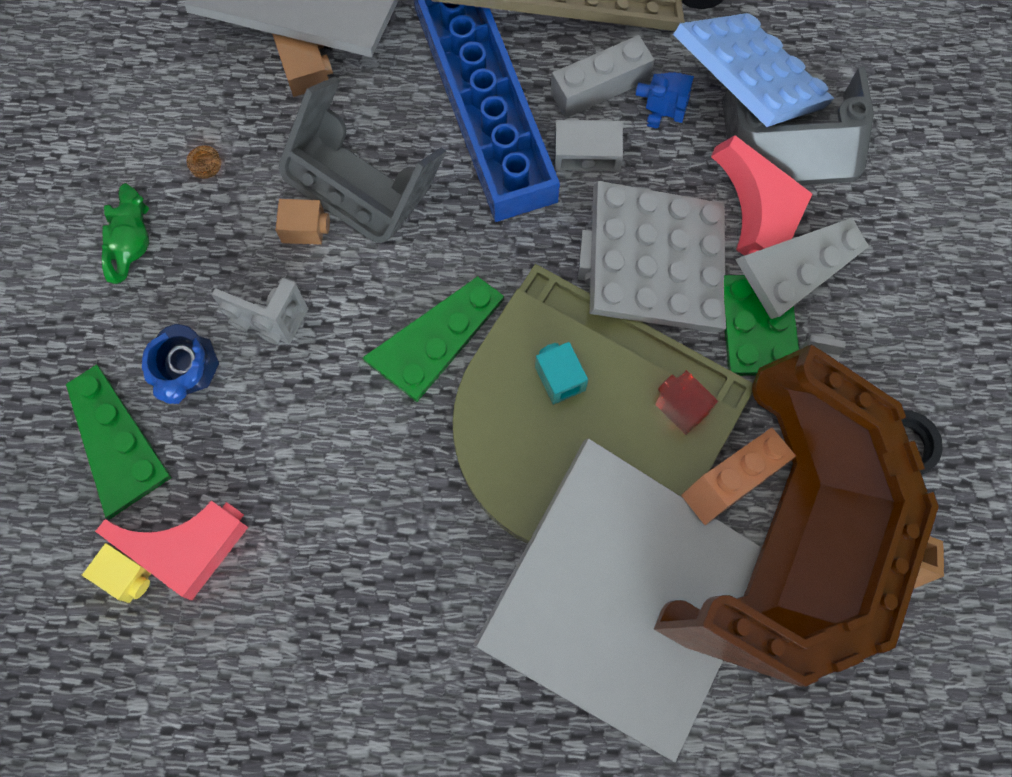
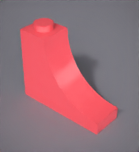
(767, 196)
(184, 554)

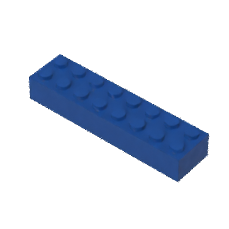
(489, 108)

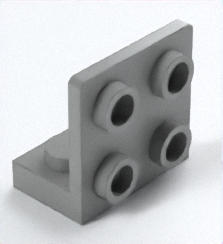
(276, 322)

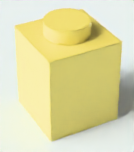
(117, 574)

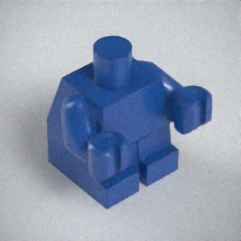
(666, 96)

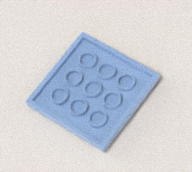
(754, 67)

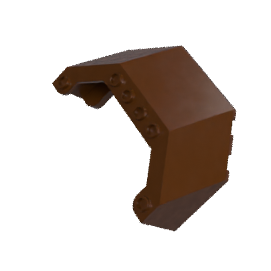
(840, 540)

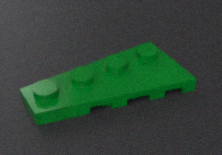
(431, 342)
(115, 446)

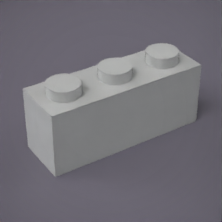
(601, 76)

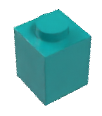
(560, 372)

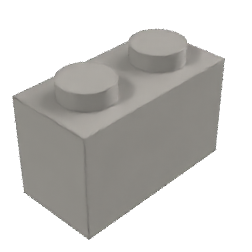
(588, 145)

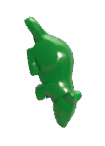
(126, 234)

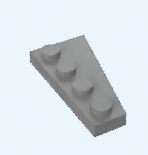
(799, 265)

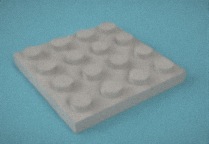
(657, 258)

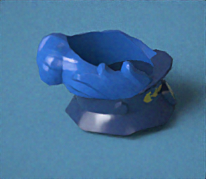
(178, 363)

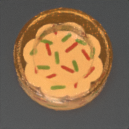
(204, 161)

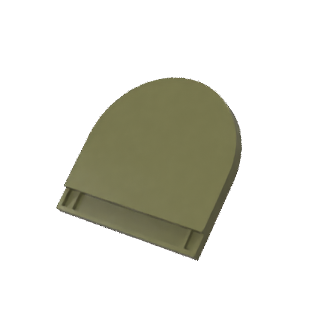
(521, 445)

